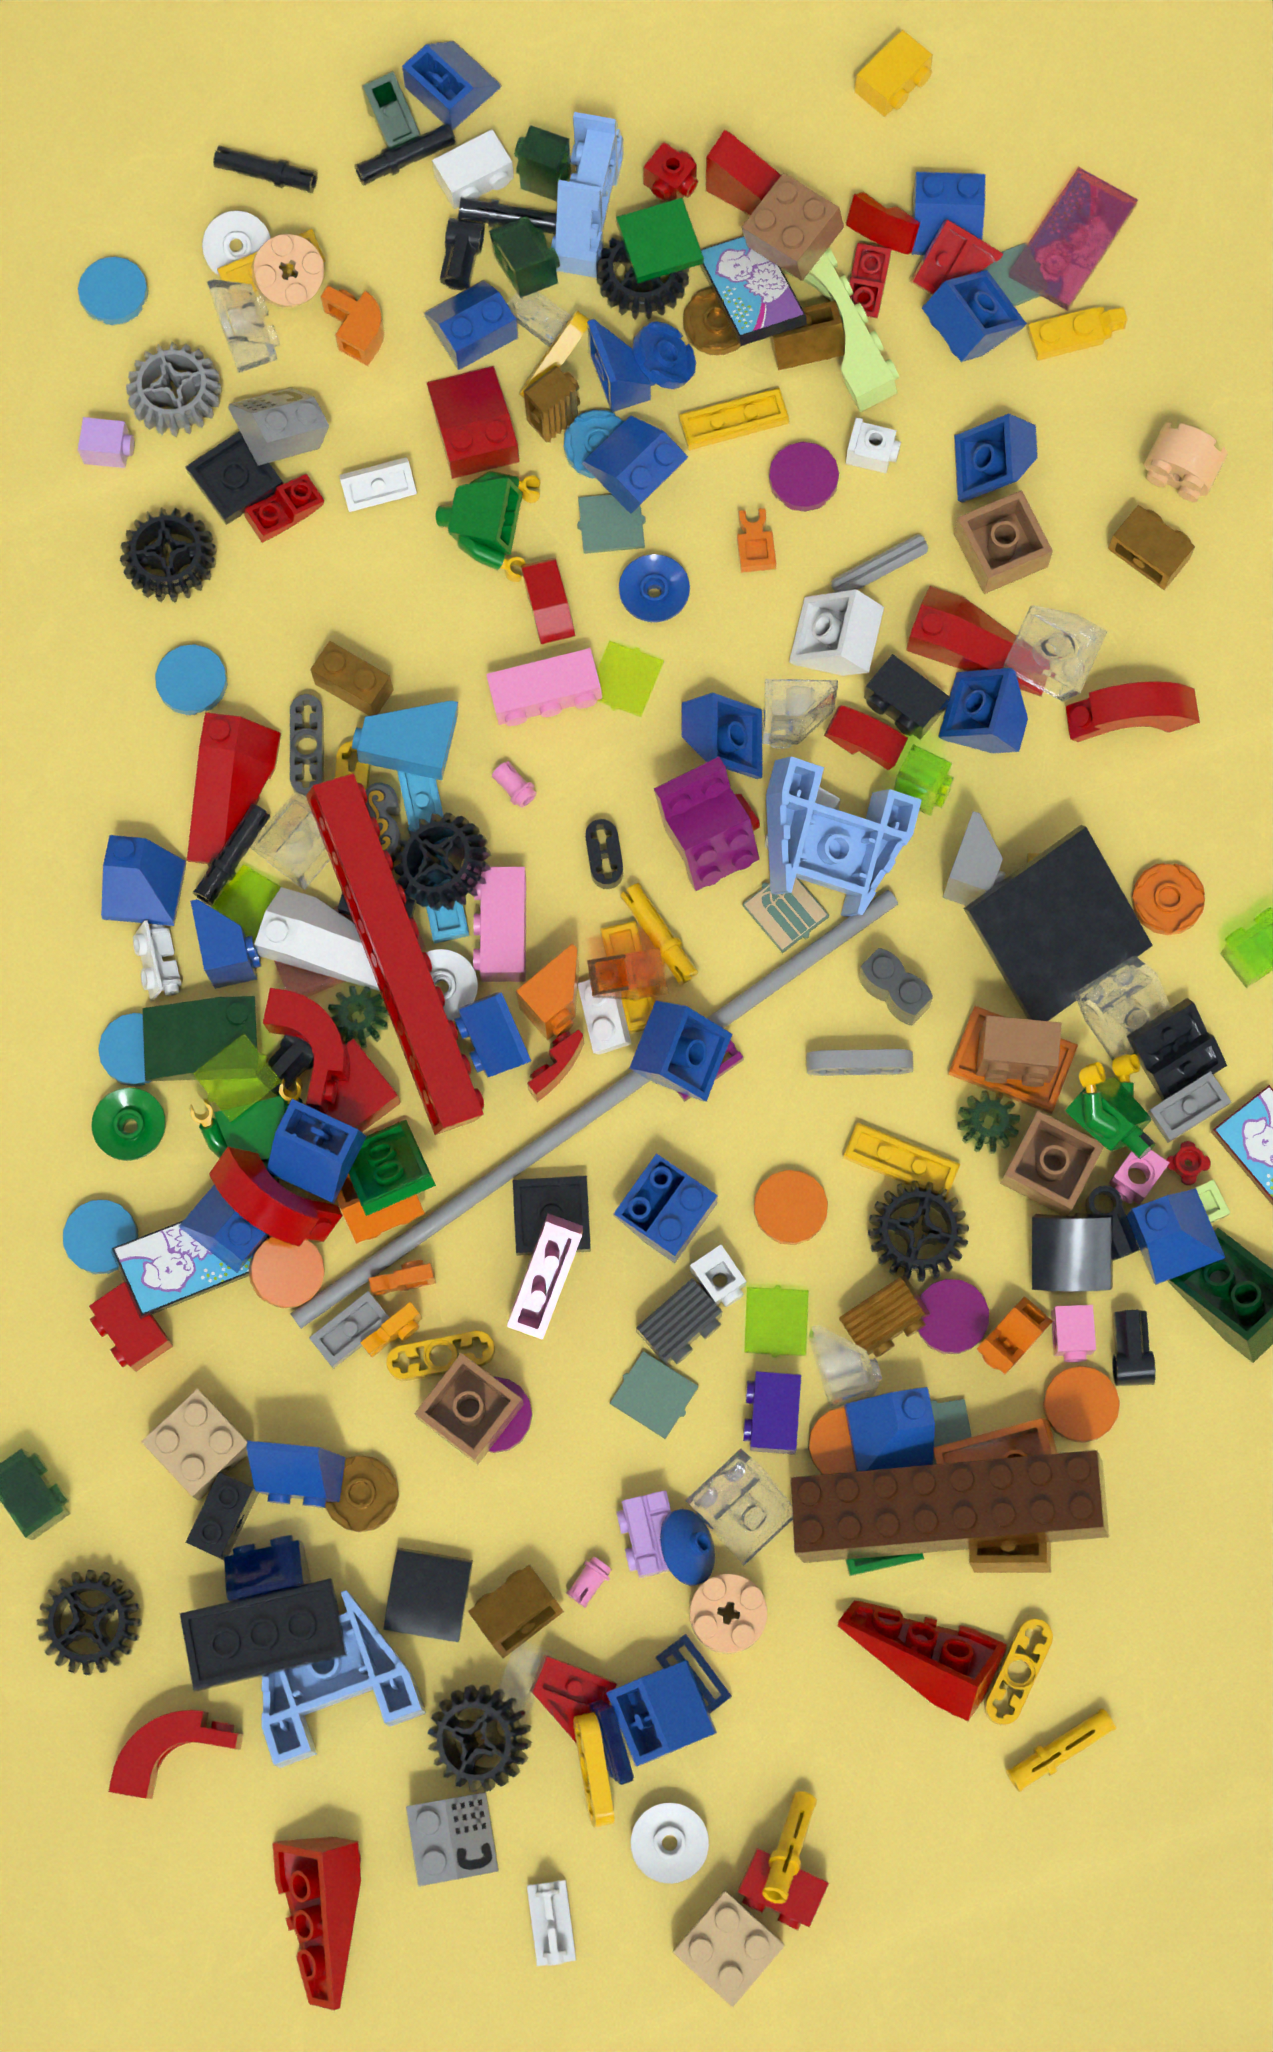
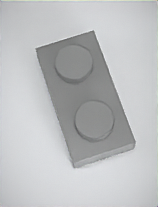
(1189, 1107)
(345, 1332)

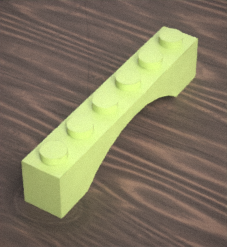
(863, 367)

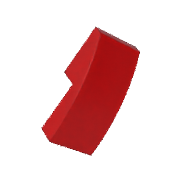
(881, 225)
(869, 277)
(285, 509)
(863, 733)
(563, 1055)

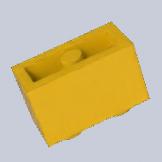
(894, 73)

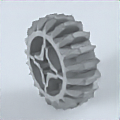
(164, 363)

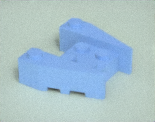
(586, 197)
(829, 844)
(310, 1688)

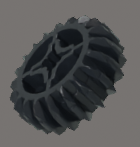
(634, 296)
(141, 555)
(421, 876)
(935, 1234)
(73, 1632)
(453, 1728)

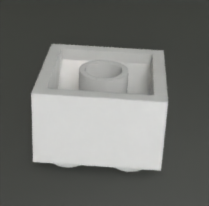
(837, 633)

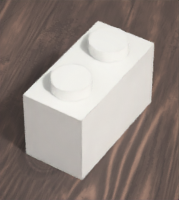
(473, 168)

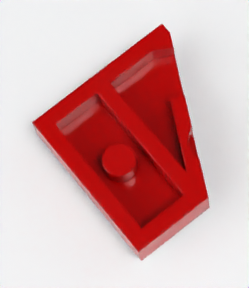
(951, 256)
(568, 1690)

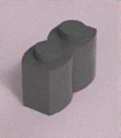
(903, 992)

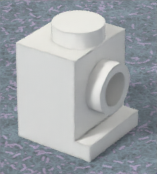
(864, 454)
(719, 1263)

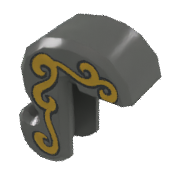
(381, 804)

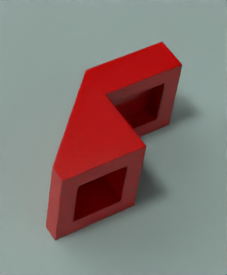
(548, 600)

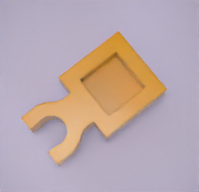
(399, 1325)

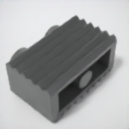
(680, 1322)

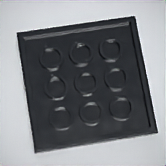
(1057, 925)

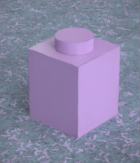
(105, 442)

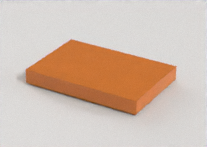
(965, 1067)

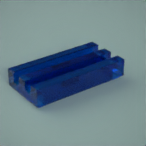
(674, 1650)
(613, 1744)

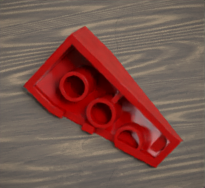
(961, 635)
(230, 774)
(938, 1662)
(322, 1895)

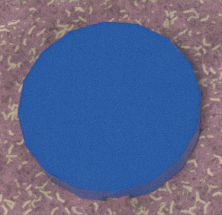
(664, 355)

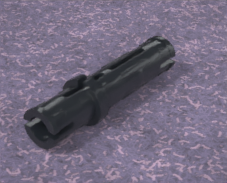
(398, 157)
(258, 167)
(502, 214)
(224, 865)

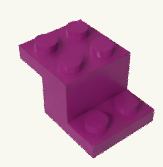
(707, 824)

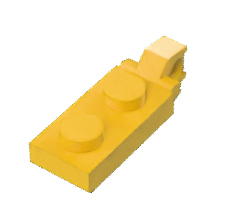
(1074, 331)

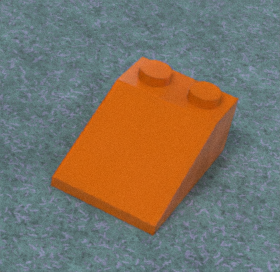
(1014, 1441)

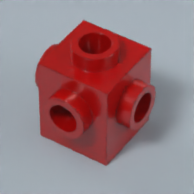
(670, 174)

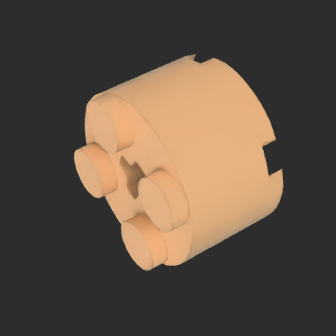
(307, 267)
(1184, 461)
(747, 1602)

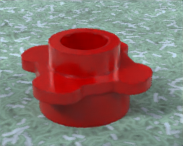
(1188, 1152)

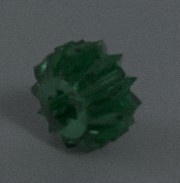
(372, 1012)
(997, 1133)

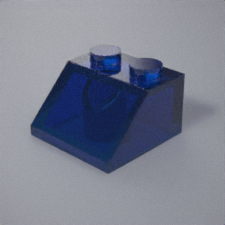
(265, 1569)

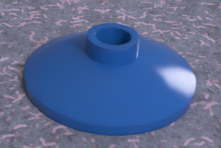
(650, 573)
(687, 1547)

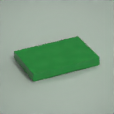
(389, 1168)

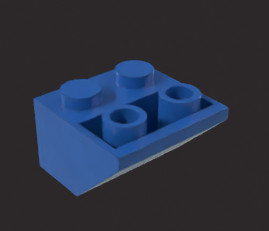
(448, 82)
(314, 1150)
(666, 1208)
(661, 1713)

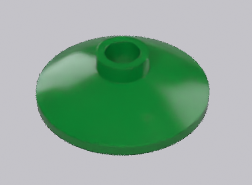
(116, 1111)

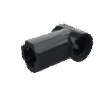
(462, 244)
(291, 1060)
(1123, 1237)
(1133, 1360)

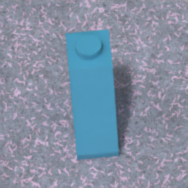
(409, 739)

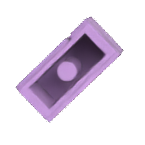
(643, 1521)

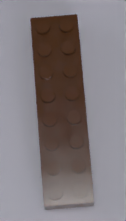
(949, 1506)

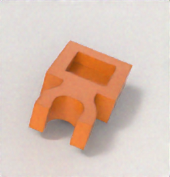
(755, 546)
(413, 1275)

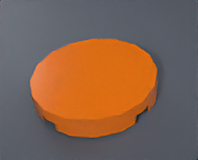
(1168, 899)
(790, 1207)
(286, 1272)
(1081, 1404)
(831, 1444)

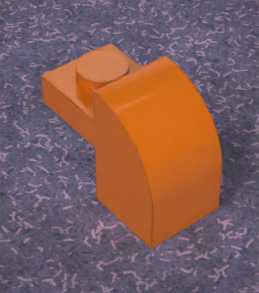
(362, 323)
(1014, 1336)

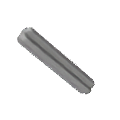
(881, 564)

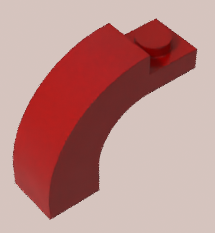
(1137, 704)
(303, 1018)
(267, 1204)
(144, 1752)

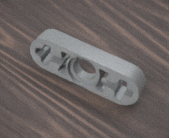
(859, 1062)

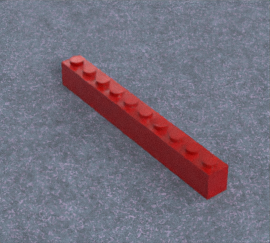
(395, 954)

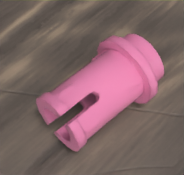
(517, 788)
(589, 1581)

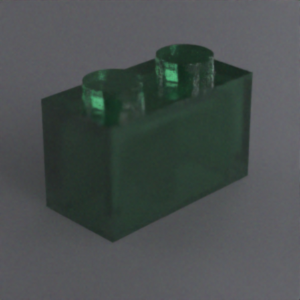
(542, 162)
(525, 256)
(29, 1495)

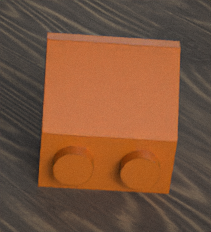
(551, 994)
(371, 1226)

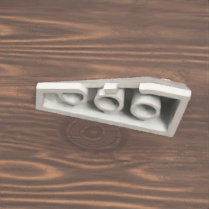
(314, 938)

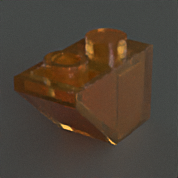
(629, 975)

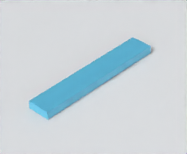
(420, 801)

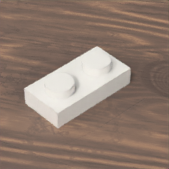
(378, 484)
(604, 1021)

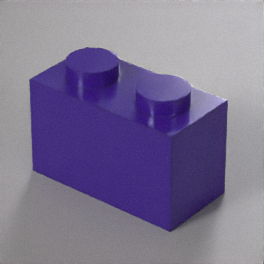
(774, 1412)

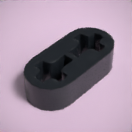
(596, 855)

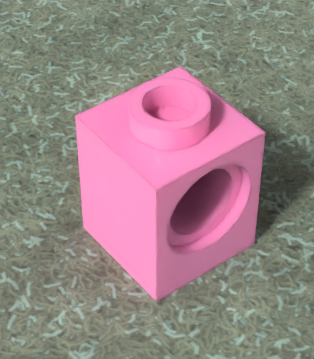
(1151, 1165)
(1073, 1332)

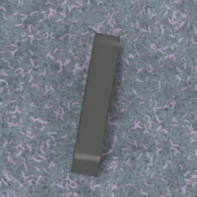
(296, 736)

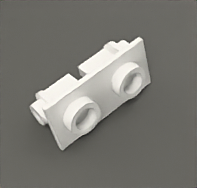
(152, 946)
(551, 1923)

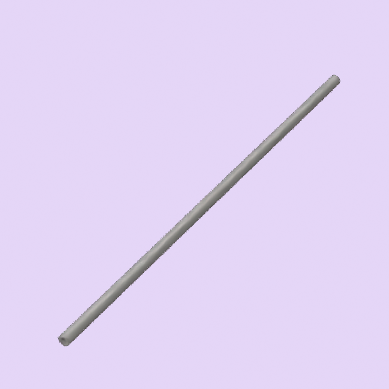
(579, 1119)

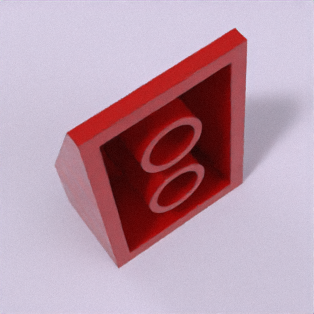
(473, 422)

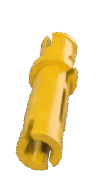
(659, 933)
(1060, 1750)
(780, 1877)

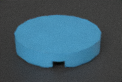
(113, 290)
(586, 435)
(191, 679)
(123, 1050)
(94, 1232)

